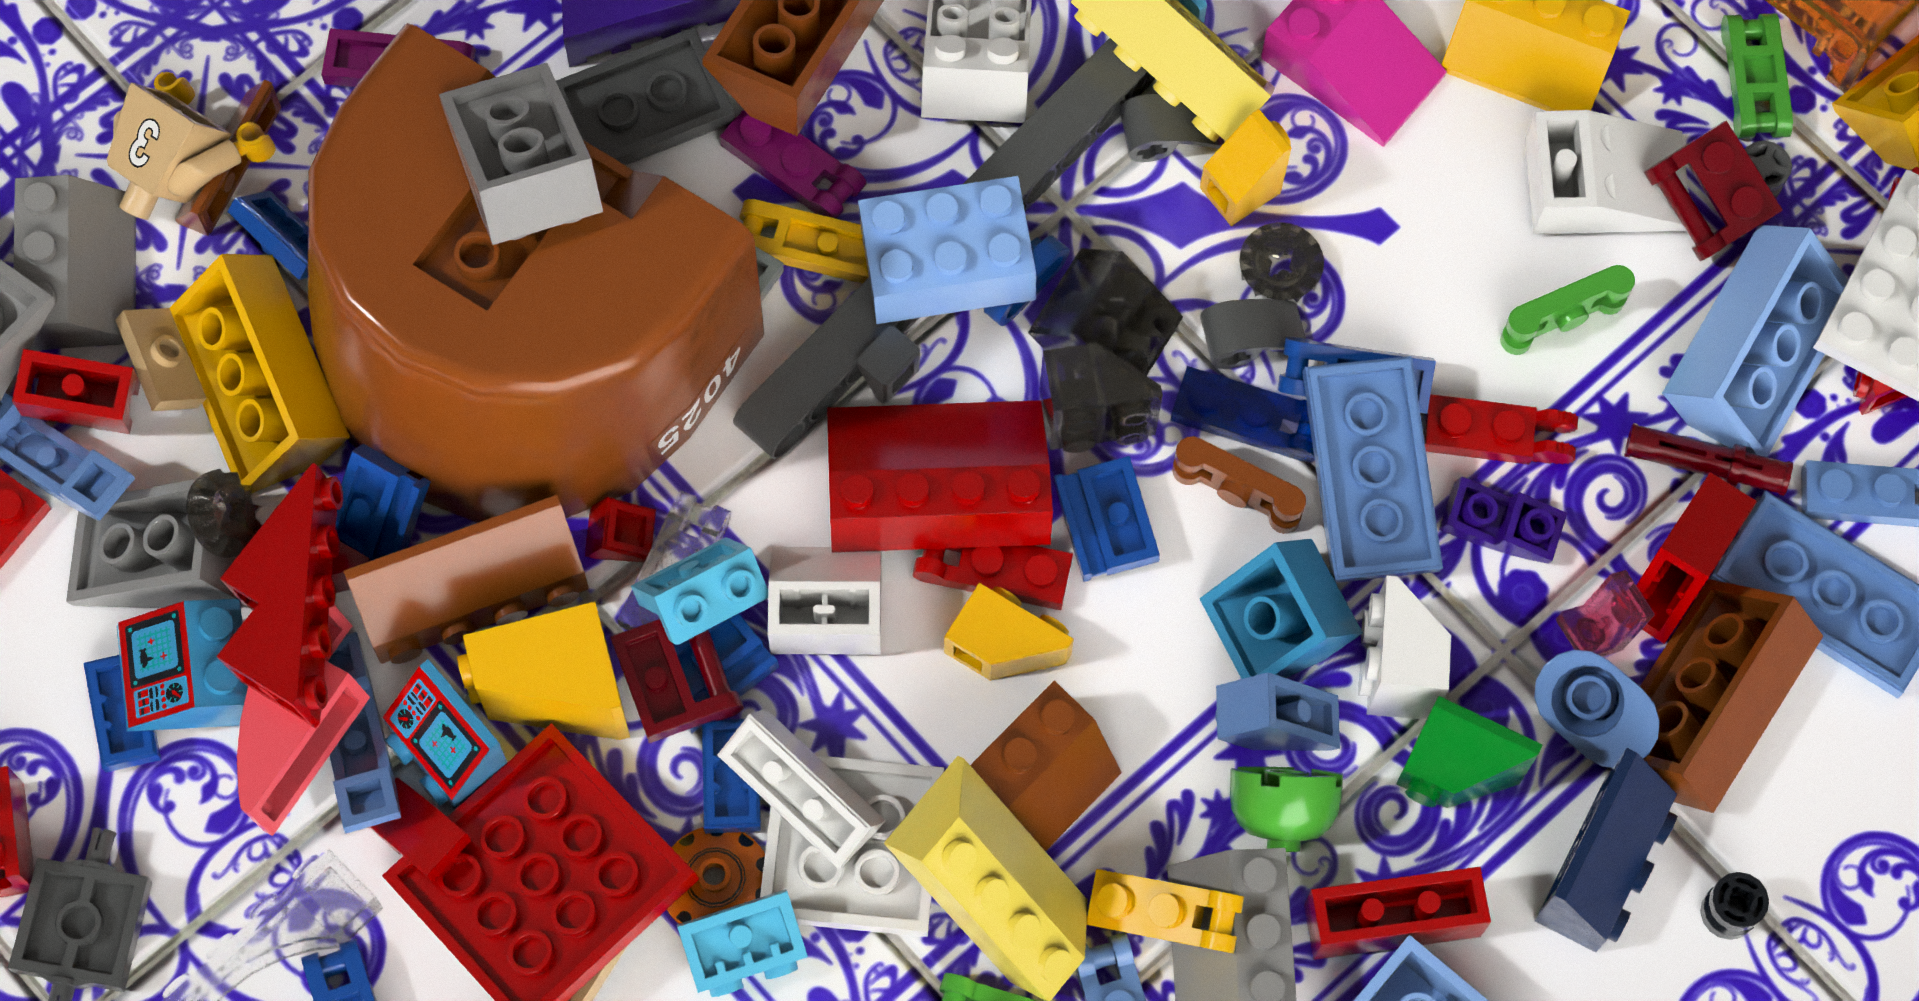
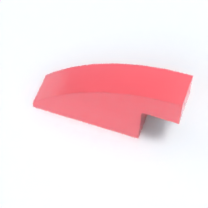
(283, 753)

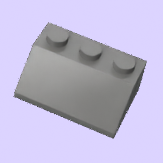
(79, 251)
(1264, 947)

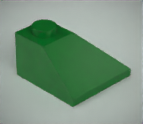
(1464, 757)

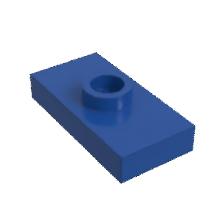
(275, 228)
(116, 746)
(727, 799)

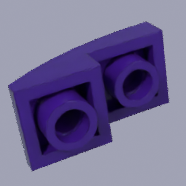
(1503, 523)

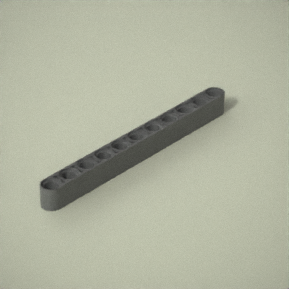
(1036, 153)

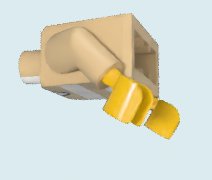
(173, 148)

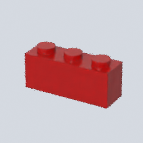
(1387, 911)

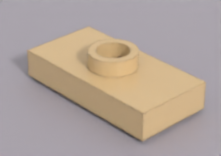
(160, 359)

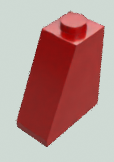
(1692, 552)

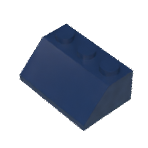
(1610, 854)

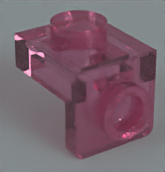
(1608, 617)

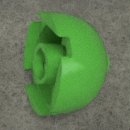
(1285, 803)

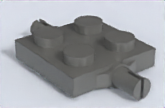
(81, 922)

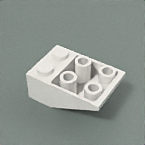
(976, 60)
(1592, 176)

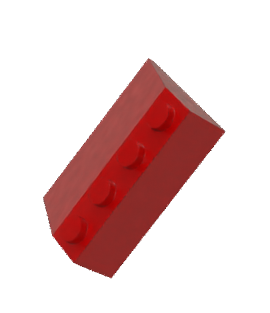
(938, 476)

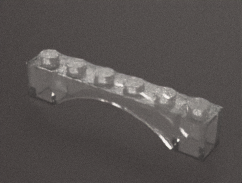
(312, 914)

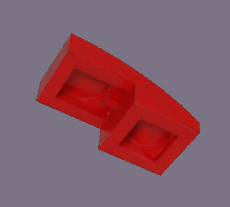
(422, 833)

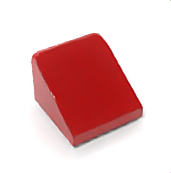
(620, 531)

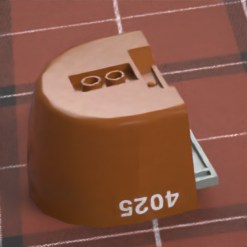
(525, 359)

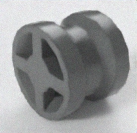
(1772, 163)

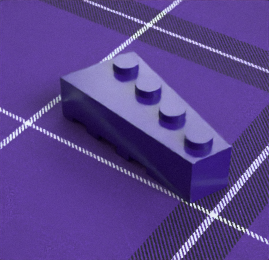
(615, 24)

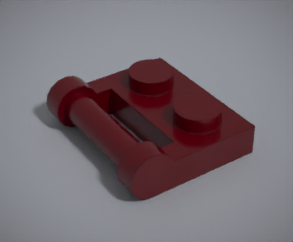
(1727, 180)
(660, 684)

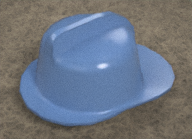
(1596, 707)

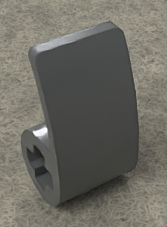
(1156, 128)
(1243, 328)

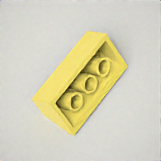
(1184, 58)
(994, 881)

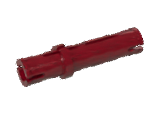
(1701, 457)

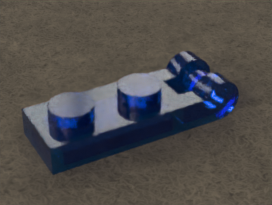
(1243, 414)

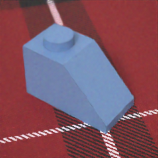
(1277, 715)

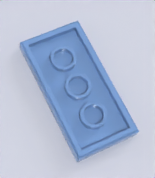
(1372, 469)
(1851, 596)

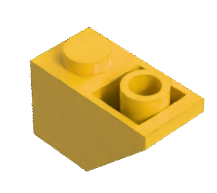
(1247, 168)
(1004, 639)

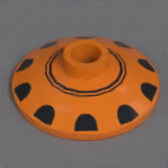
(733, 853)

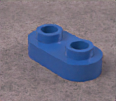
(1048, 258)

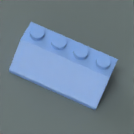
(1758, 340)

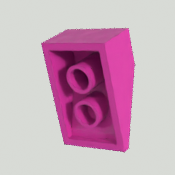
(1354, 61)

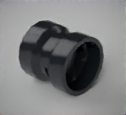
(1724, 913)

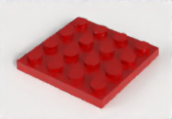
(550, 876)

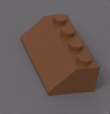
(786, 54)
(467, 581)
(1723, 685)
(1049, 765)

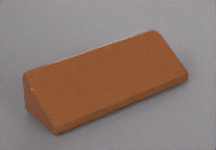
(206, 207)

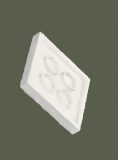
(873, 886)

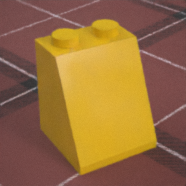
(546, 673)

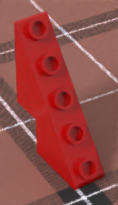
(290, 588)

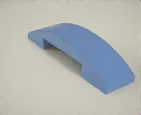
(59, 464)
(361, 759)

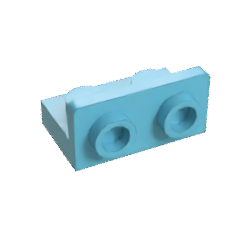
(703, 589)
(742, 943)

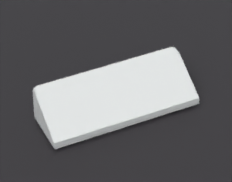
(800, 787)

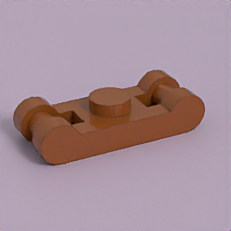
(1239, 482)

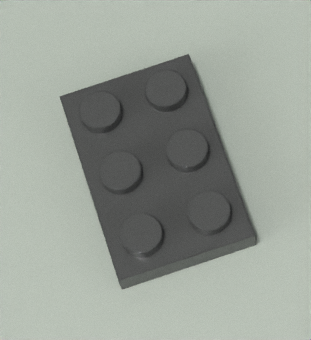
(647, 99)

